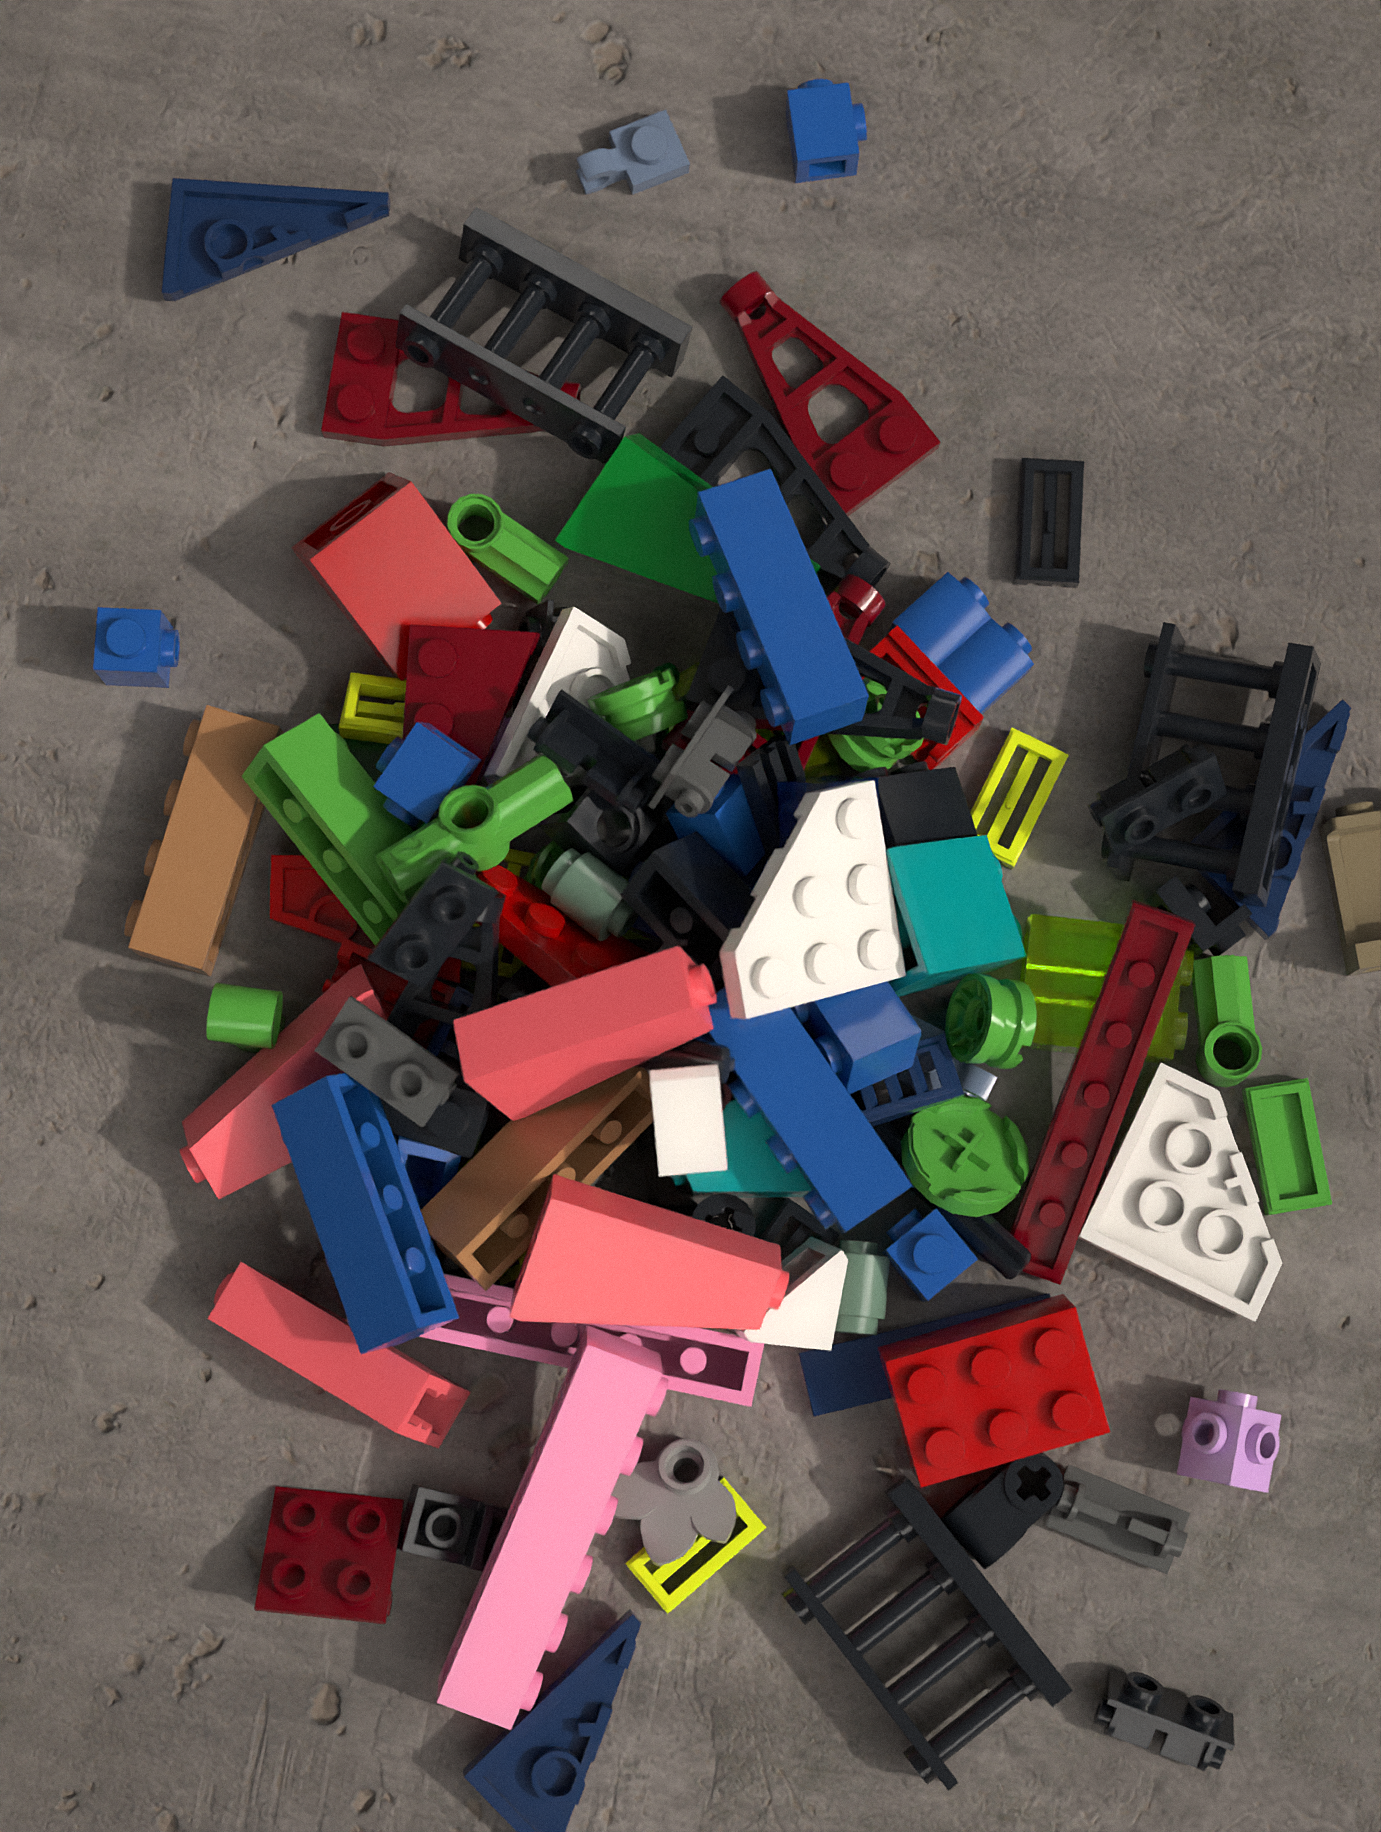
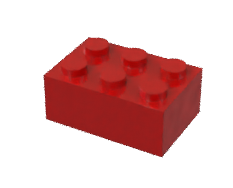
(994, 1390)

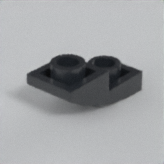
(450, 1527)

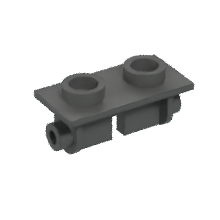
(688, 773)
(387, 1062)
(1119, 1520)

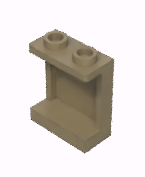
(1354, 873)

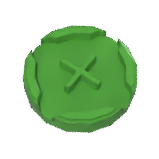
(965, 1157)

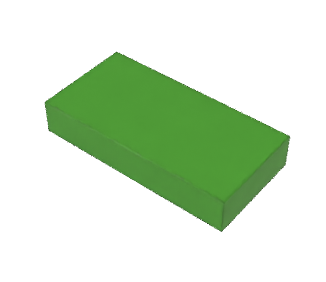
(1286, 1146)

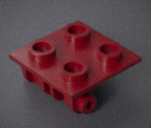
(330, 1555)

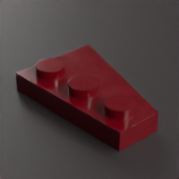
(464, 683)

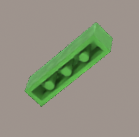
(332, 817)

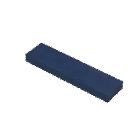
(854, 1371)

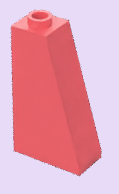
(583, 1031)
(235, 1130)
(641, 1265)
(324, 1351)

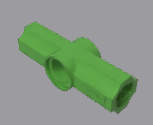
(477, 823)

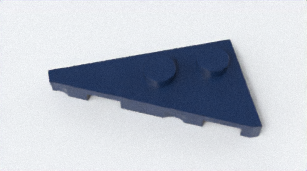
(237, 227)
(1315, 763)
(541, 1763)

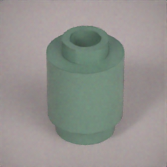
(589, 894)
(863, 1289)

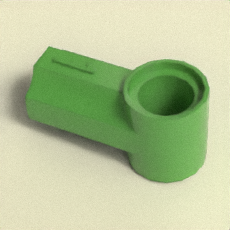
(510, 549)
(1224, 1013)
(245, 1016)

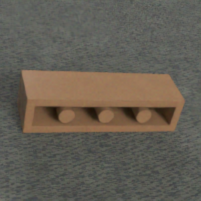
(204, 845)
(494, 1201)

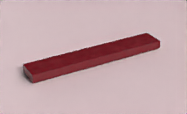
(1099, 1086)

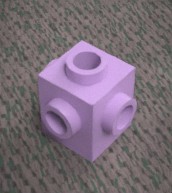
(1229, 1441)

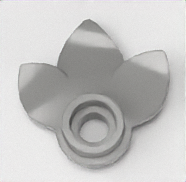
(675, 1510)

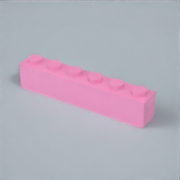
(691, 1357)
(550, 1528)

